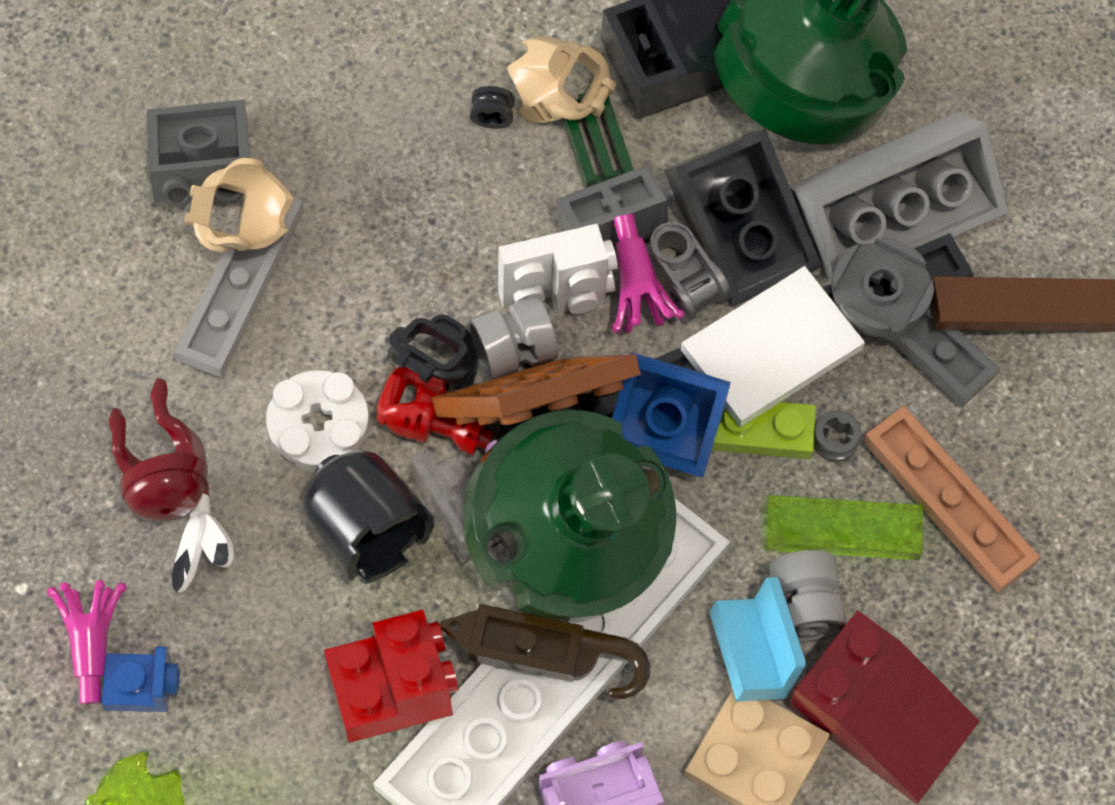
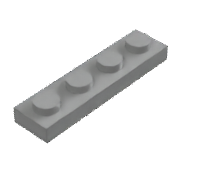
(231, 302)

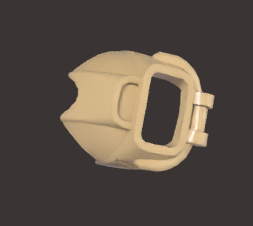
(541, 78)
(262, 209)

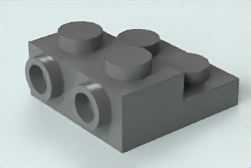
(191, 145)

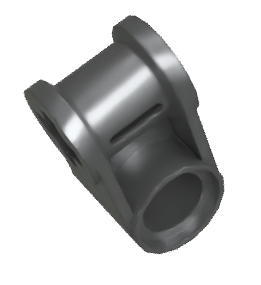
(690, 279)

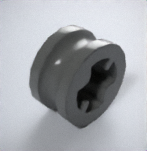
(842, 423)

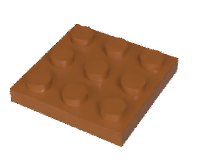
(543, 385)

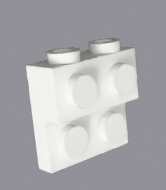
(566, 266)

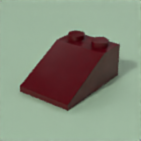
(884, 707)

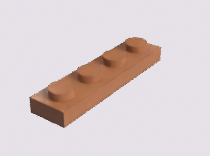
(951, 499)

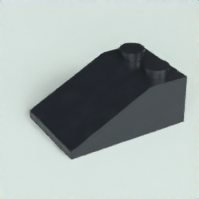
(743, 214)

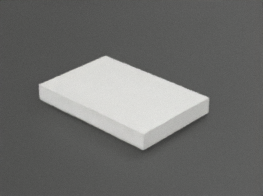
(774, 345)

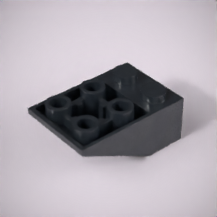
(664, 49)

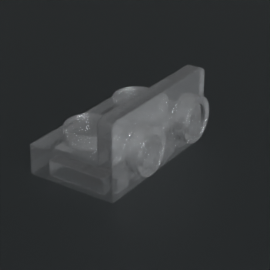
(443, 492)

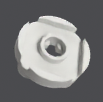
(312, 392)

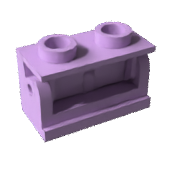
(612, 778)

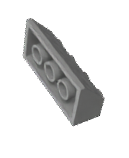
(904, 190)

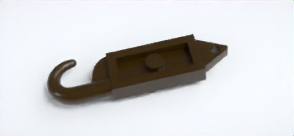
(544, 646)

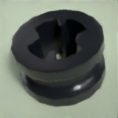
(492, 107)

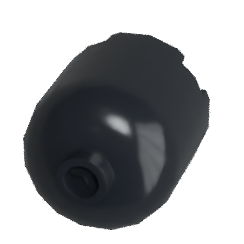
(365, 514)

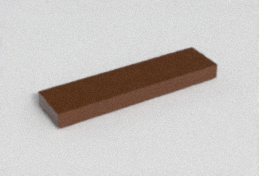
(1023, 304)

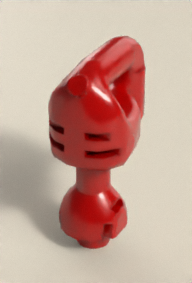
(419, 418)

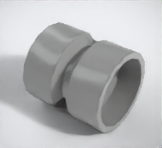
(513, 338)
(808, 588)

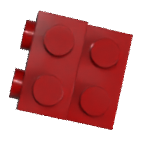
(392, 677)

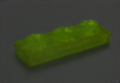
(844, 527)

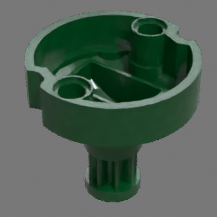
(811, 65)
(579, 512)

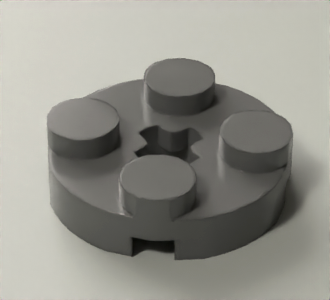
(886, 315)

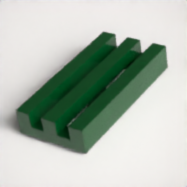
(616, 140)

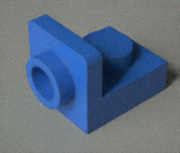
(140, 681)

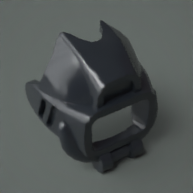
(458, 372)

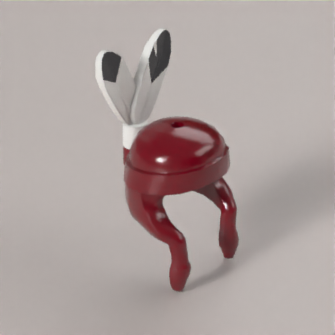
(171, 488)

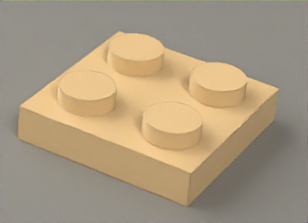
(756, 753)

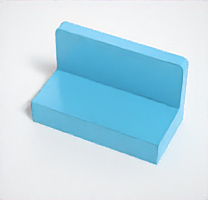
(759, 644)

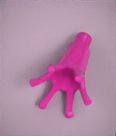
(638, 280)
(88, 634)

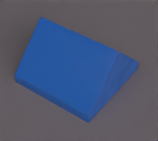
(672, 413)

